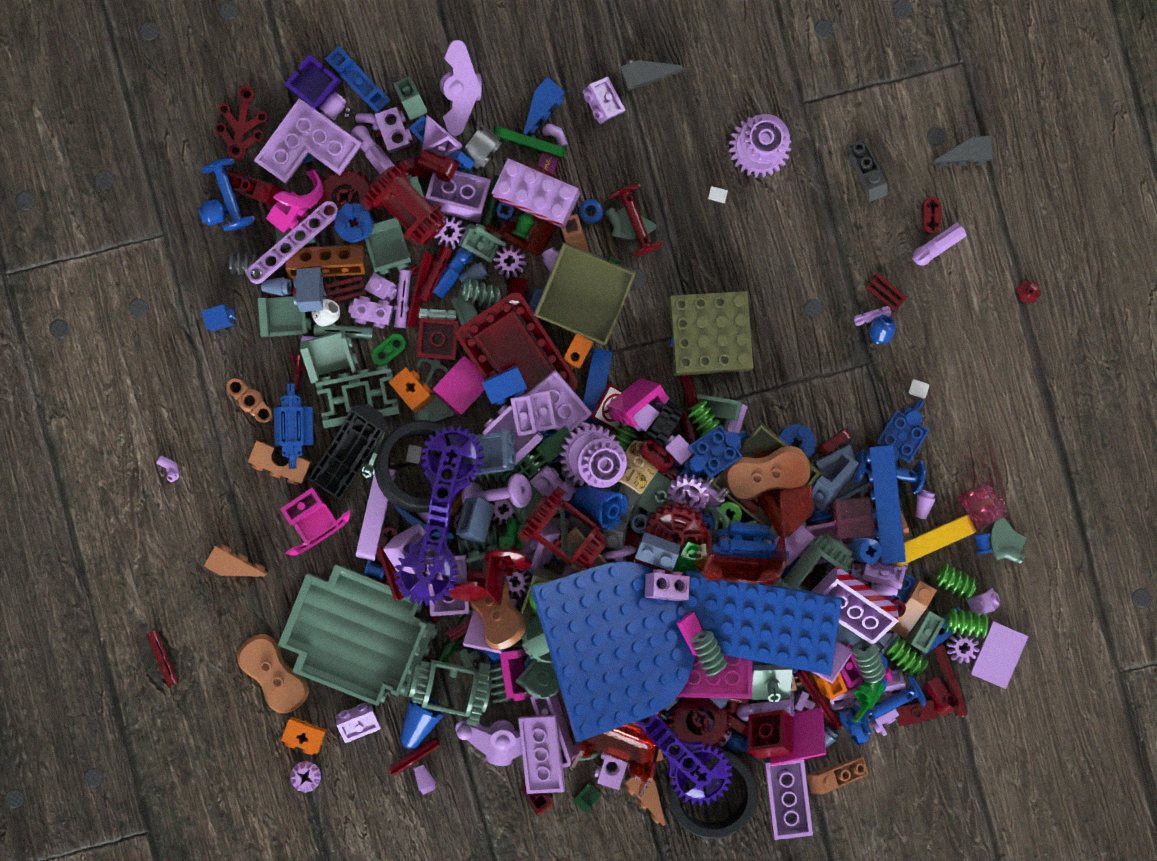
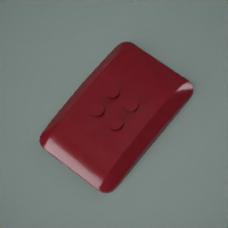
(512, 336)

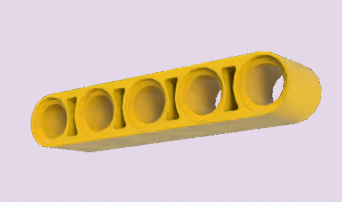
(937, 538)

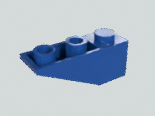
(543, 101)

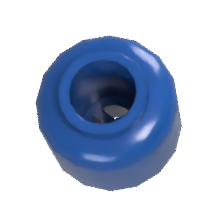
(592, 205)
(212, 212)
(882, 329)

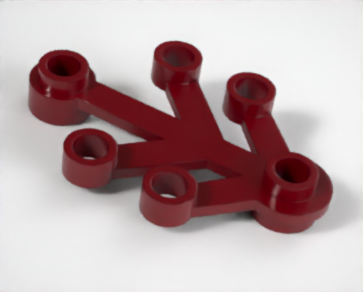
(241, 126)

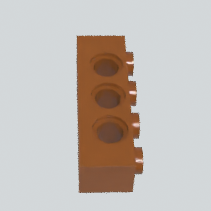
(336, 263)

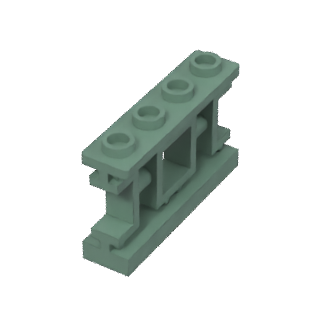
(355, 381)

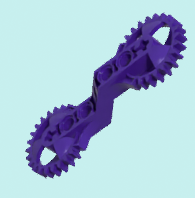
(439, 515)
(680, 773)

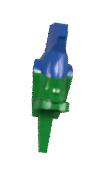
(869, 694)

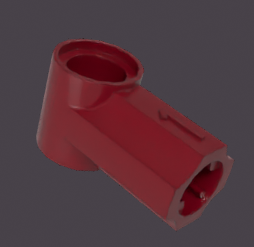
(442, 167)
(944, 701)

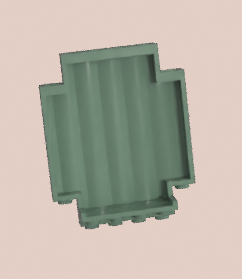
(356, 635)

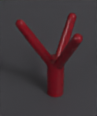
(297, 370)

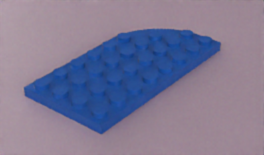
(767, 622)

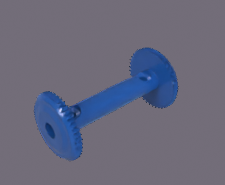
(218, 168)
(916, 476)
(892, 703)

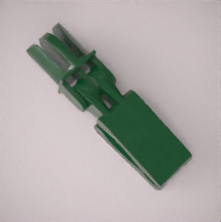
(547, 451)

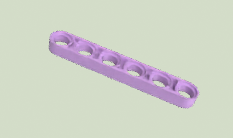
(290, 239)

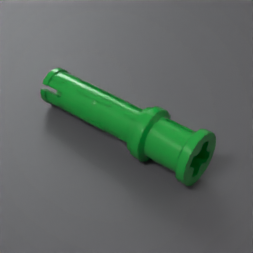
(523, 225)

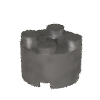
(481, 145)

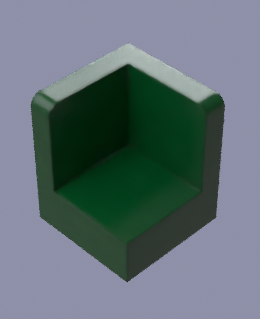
(586, 797)

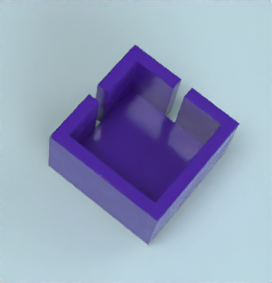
(313, 85)

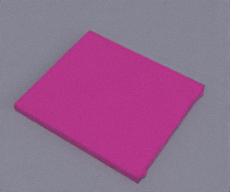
(807, 737)

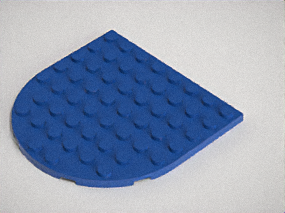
(612, 647)

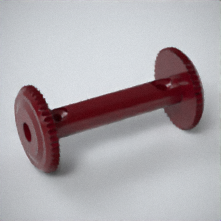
(635, 219)

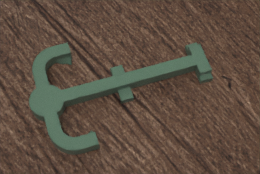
(435, 364)
(716, 512)
(564, 532)

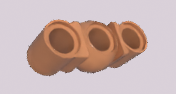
(242, 395)

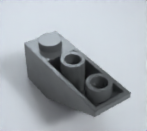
(972, 150)
(867, 170)

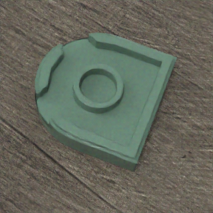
(539, 680)

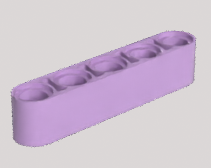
(373, 521)

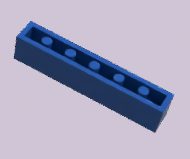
(887, 503)

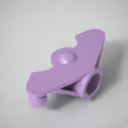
(460, 87)
(497, 742)

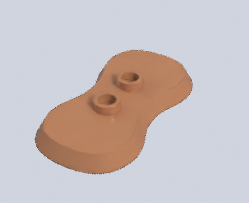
(780, 470)
(502, 622)
(264, 662)

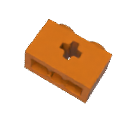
(402, 384)
(314, 734)

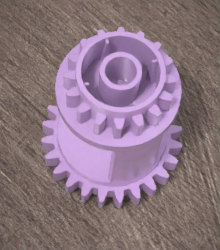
(760, 144)
(593, 457)

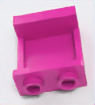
(460, 386)
(634, 399)
(512, 668)

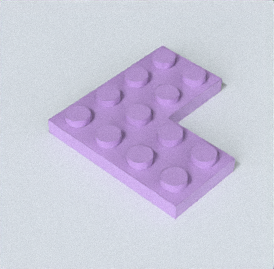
(303, 133)

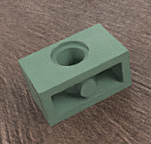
(410, 98)

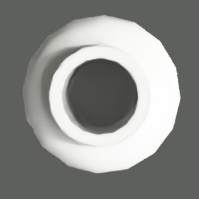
(328, 315)

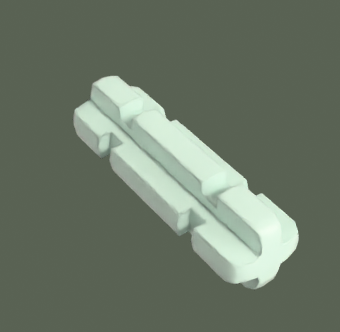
(438, 314)

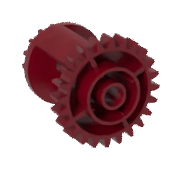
(405, 204)
(543, 513)

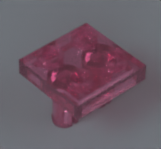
(983, 504)

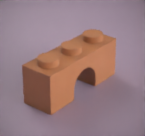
(263, 458)

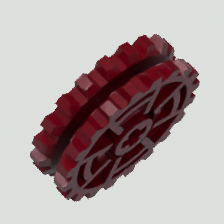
(679, 520)

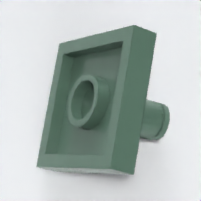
(655, 493)
(771, 682)

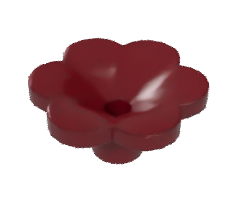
(1025, 295)

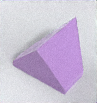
(439, 140)

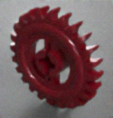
(358, 185)
(692, 705)

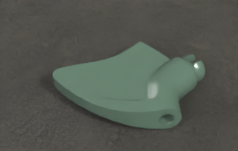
(621, 224)
(369, 467)
(1006, 542)

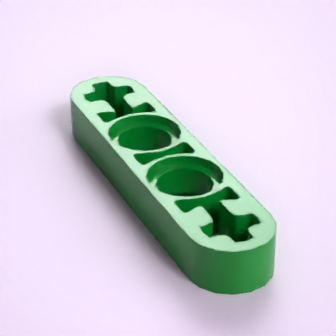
(529, 142)

